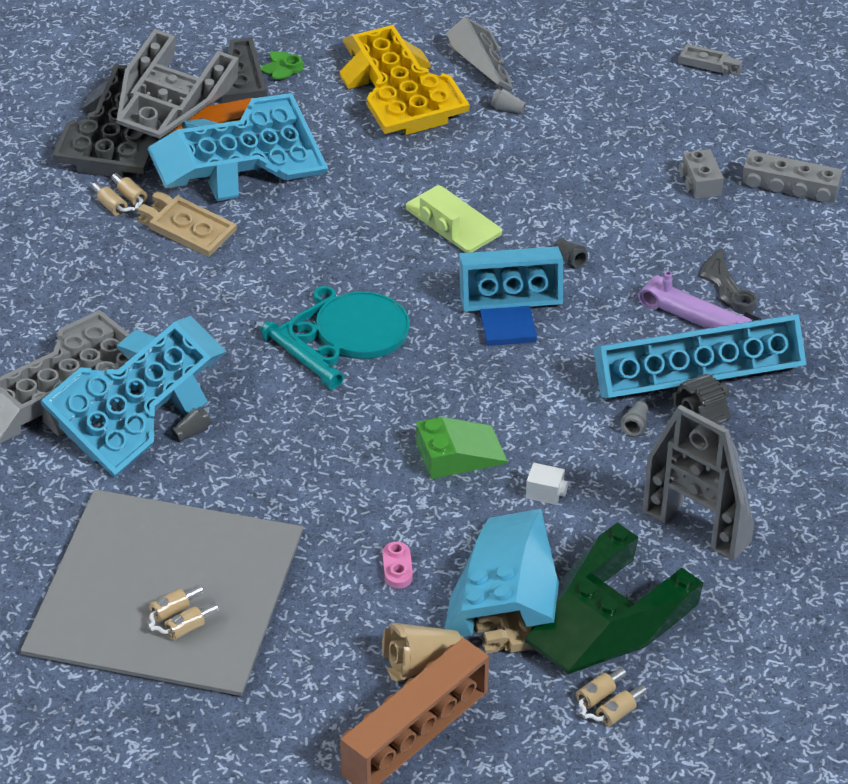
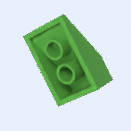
(457, 446)

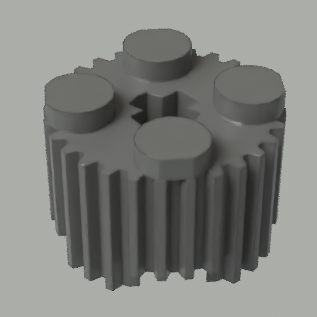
(704, 397)

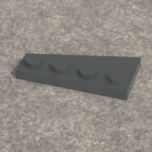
(249, 76)

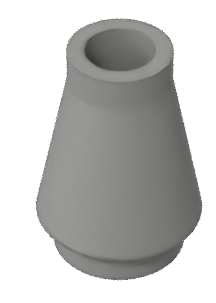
(505, 101)
(635, 419)

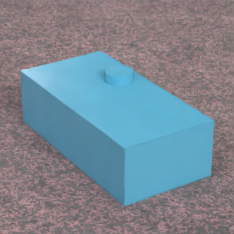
(511, 278)

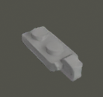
(709, 60)

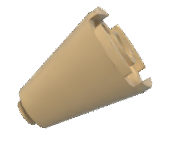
(414, 647)

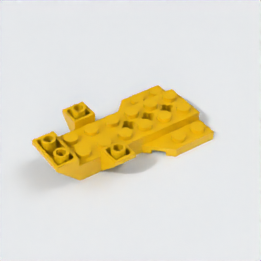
(404, 90)

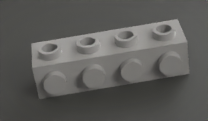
(791, 177)

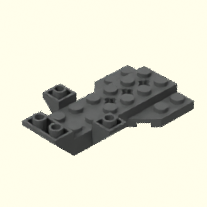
(98, 142)

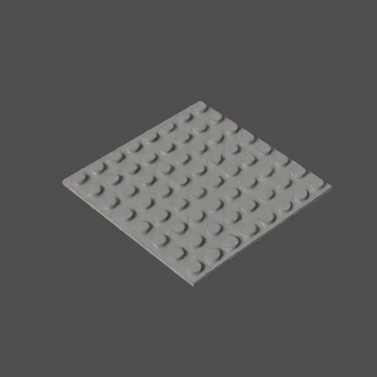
(143, 549)

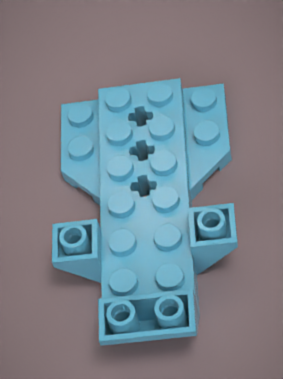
(266, 137)
(157, 367)

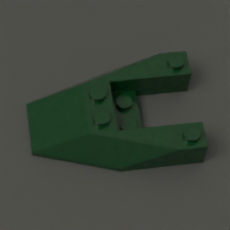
(597, 621)

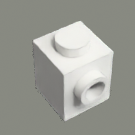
(546, 484)

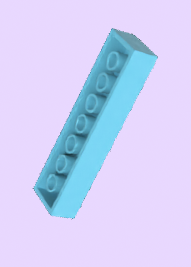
(716, 351)

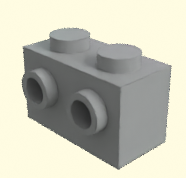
(701, 174)

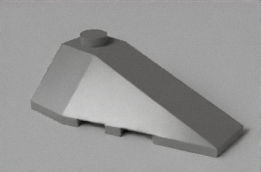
(480, 49)

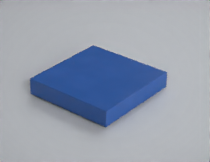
(508, 325)

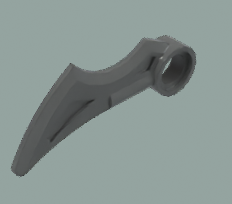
(716, 272)

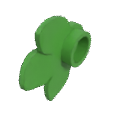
(282, 65)

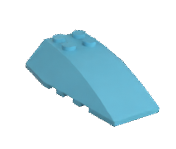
(507, 573)

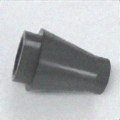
(572, 253)
(193, 423)

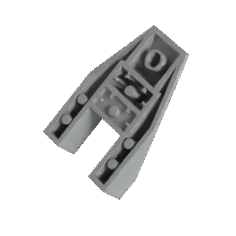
(161, 98)
(701, 463)

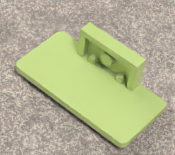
(453, 219)

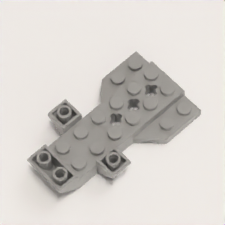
(83, 343)

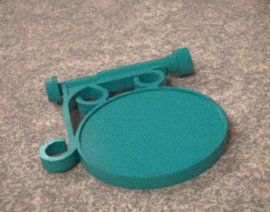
(348, 325)

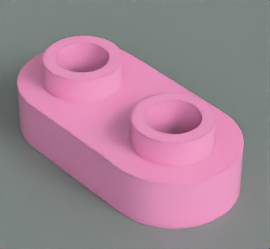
(397, 562)

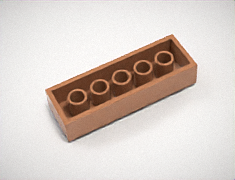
(414, 714)

